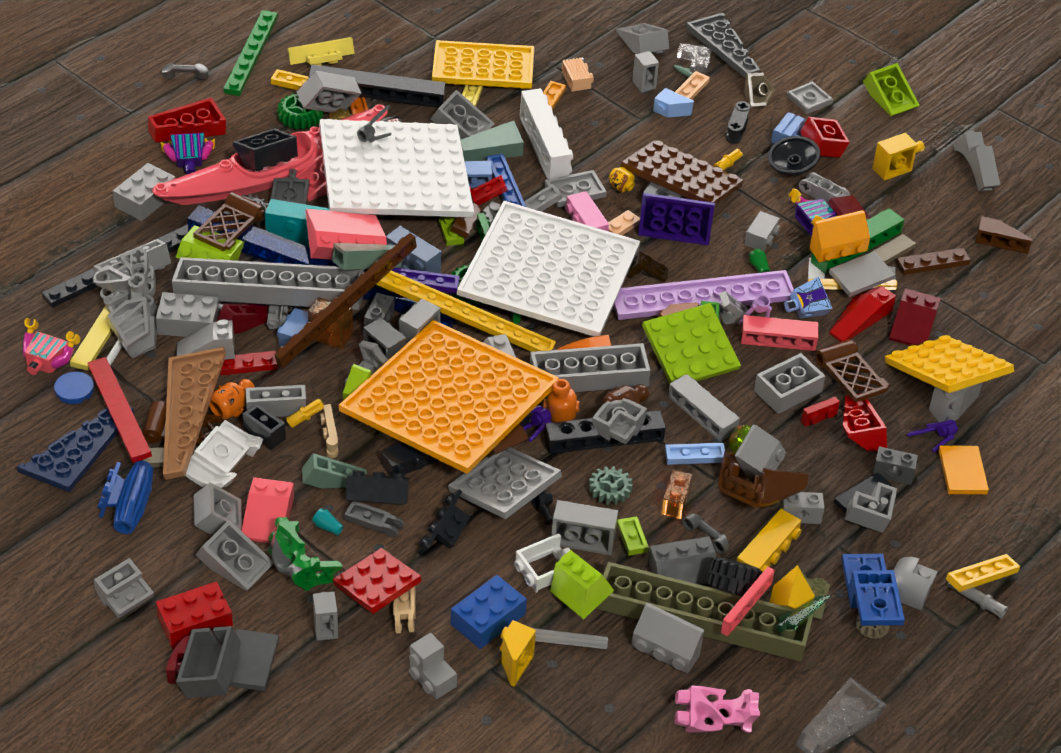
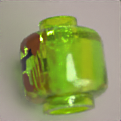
(738, 436)

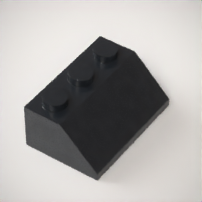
(266, 149)

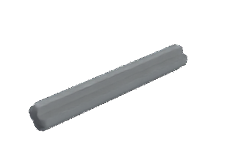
(573, 639)

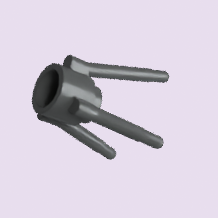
(367, 132)

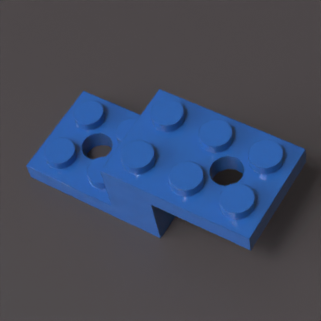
(872, 590)

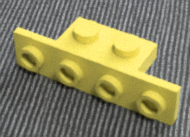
(321, 52)

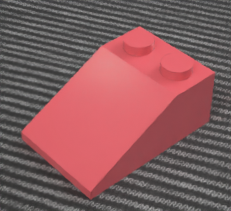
(316, 175)
(265, 503)

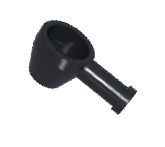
(541, 502)

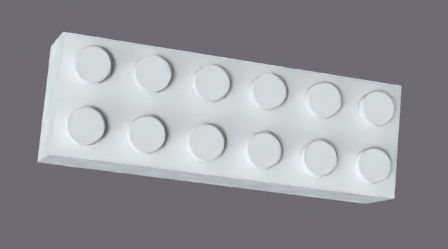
(545, 134)

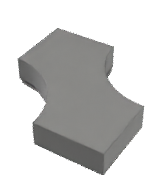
(372, 354)

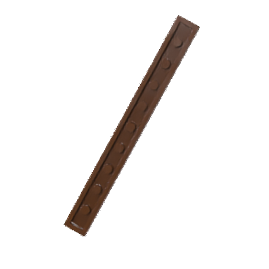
(347, 299)

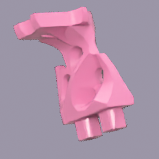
(740, 711)

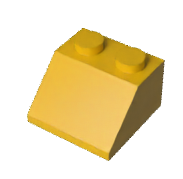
(517, 650)

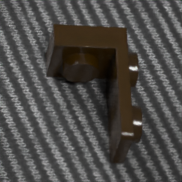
(645, 262)

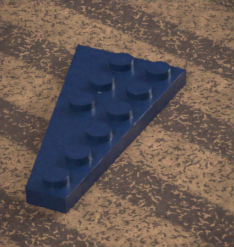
(72, 454)

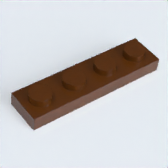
(933, 261)

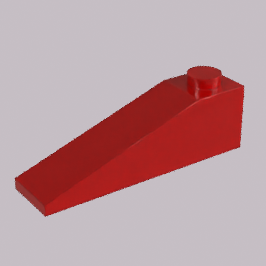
(863, 312)
(864, 424)

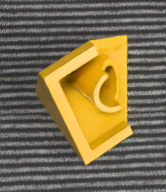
(792, 590)

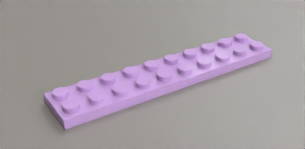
(652, 299)

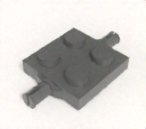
(291, 188)

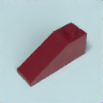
(244, 315)

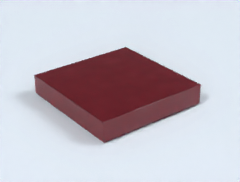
(846, 205)

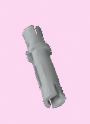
(985, 601)

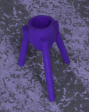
(539, 418)
(944, 429)

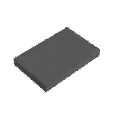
(254, 659)

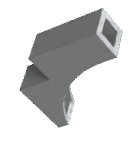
(980, 159)

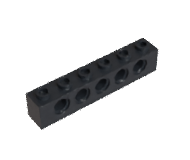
(582, 435)

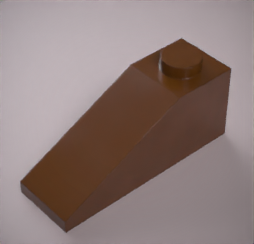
(1000, 235)

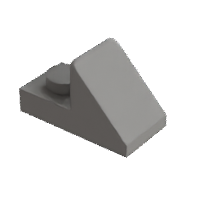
(732, 309)

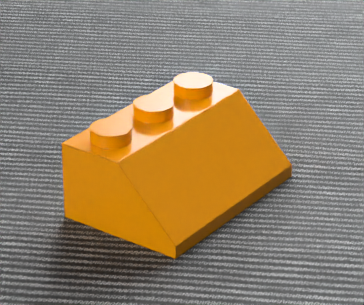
(840, 236)

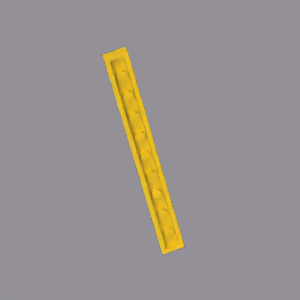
(466, 313)

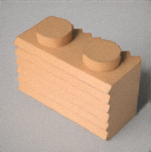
(577, 74)

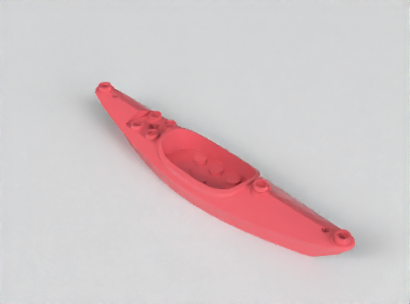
(232, 175)

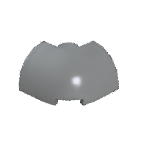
(619, 419)
(913, 581)

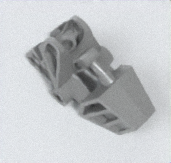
(131, 301)

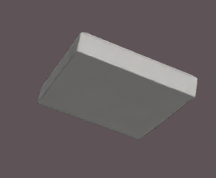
(809, 97)

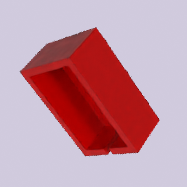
(193, 610)

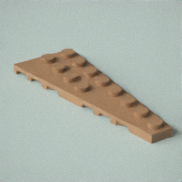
(189, 393)

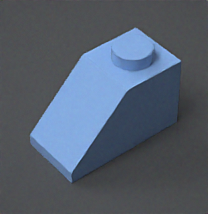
(672, 104)

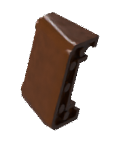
(765, 489)

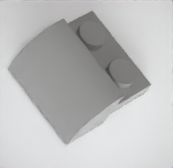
(122, 588)

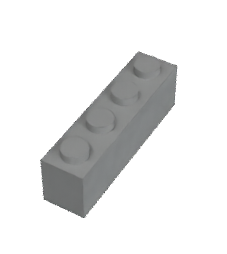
(156, 251)
(703, 407)

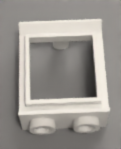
(534, 552)

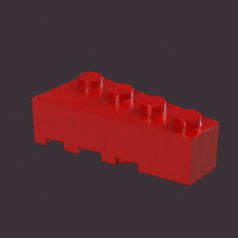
(188, 119)

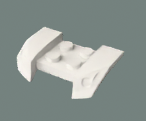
(220, 455)

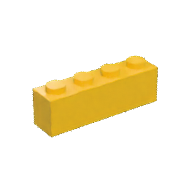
(772, 541)

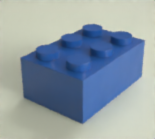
(488, 611)

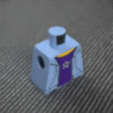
(809, 300)

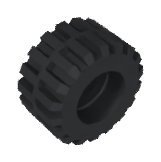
(732, 575)

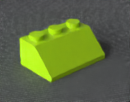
(194, 248)
(579, 584)

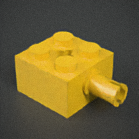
(896, 156)

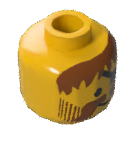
(621, 179)

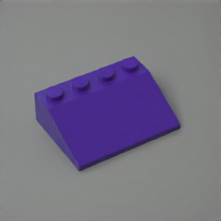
(676, 219)

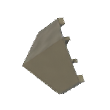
(758, 89)

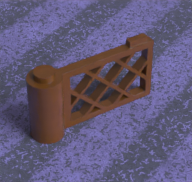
(240, 209)
(840, 355)
(155, 424)

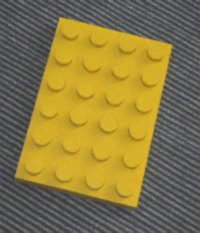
(483, 64)
(948, 364)

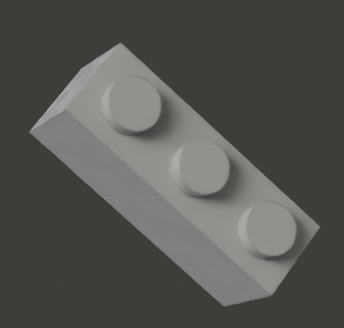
(277, 400)

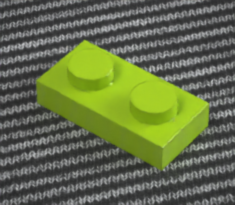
(450, 237)
(632, 535)

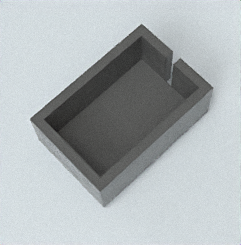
(207, 664)

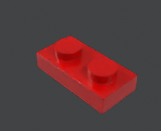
(489, 190)
(820, 411)

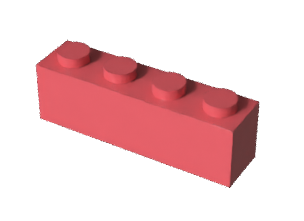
(779, 333)

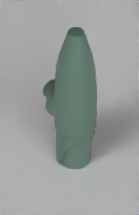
(685, 71)

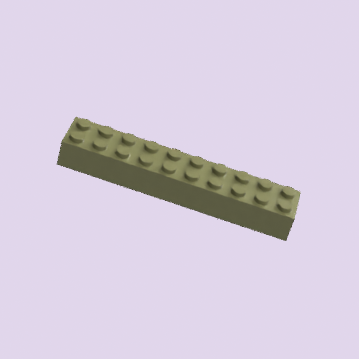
(705, 609)

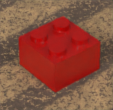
(827, 135)

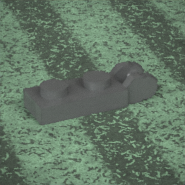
(373, 518)

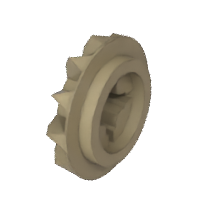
(870, 631)

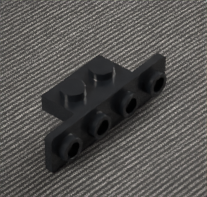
(447, 526)

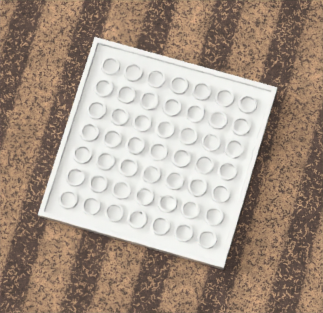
(407, 173)
(549, 268)

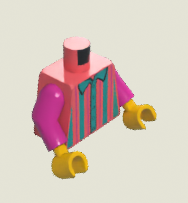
(45, 351)

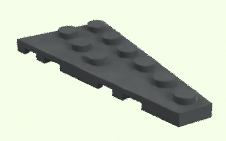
(724, 41)

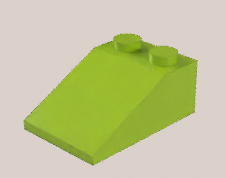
(891, 90)

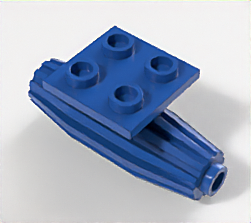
(127, 495)

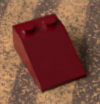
(914, 318)

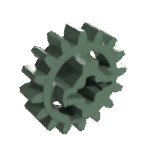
(610, 485)

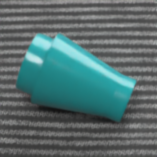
(326, 521)

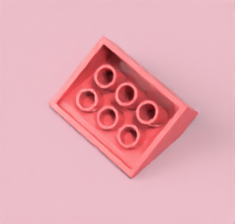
(340, 227)

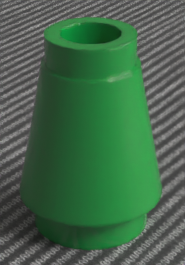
(759, 261)

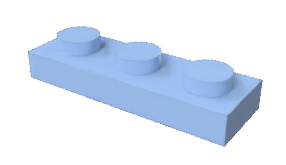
(694, 453)

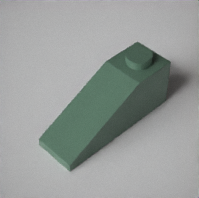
(327, 472)

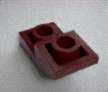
(175, 660)

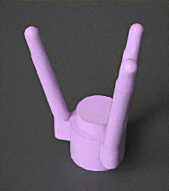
(760, 305)

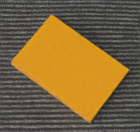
(963, 470)

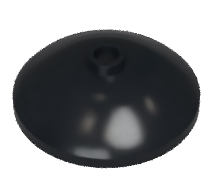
(794, 155)

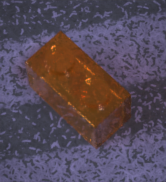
(676, 494)

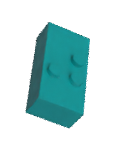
(289, 220)

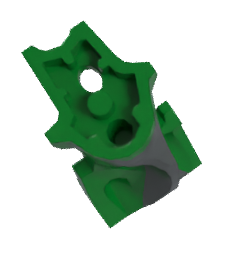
(290, 557)

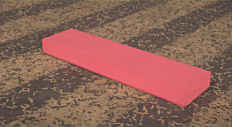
(747, 601)

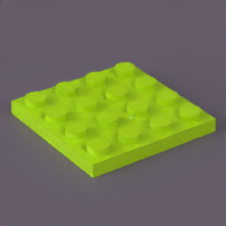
(691, 344)

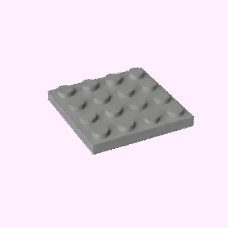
(505, 482)

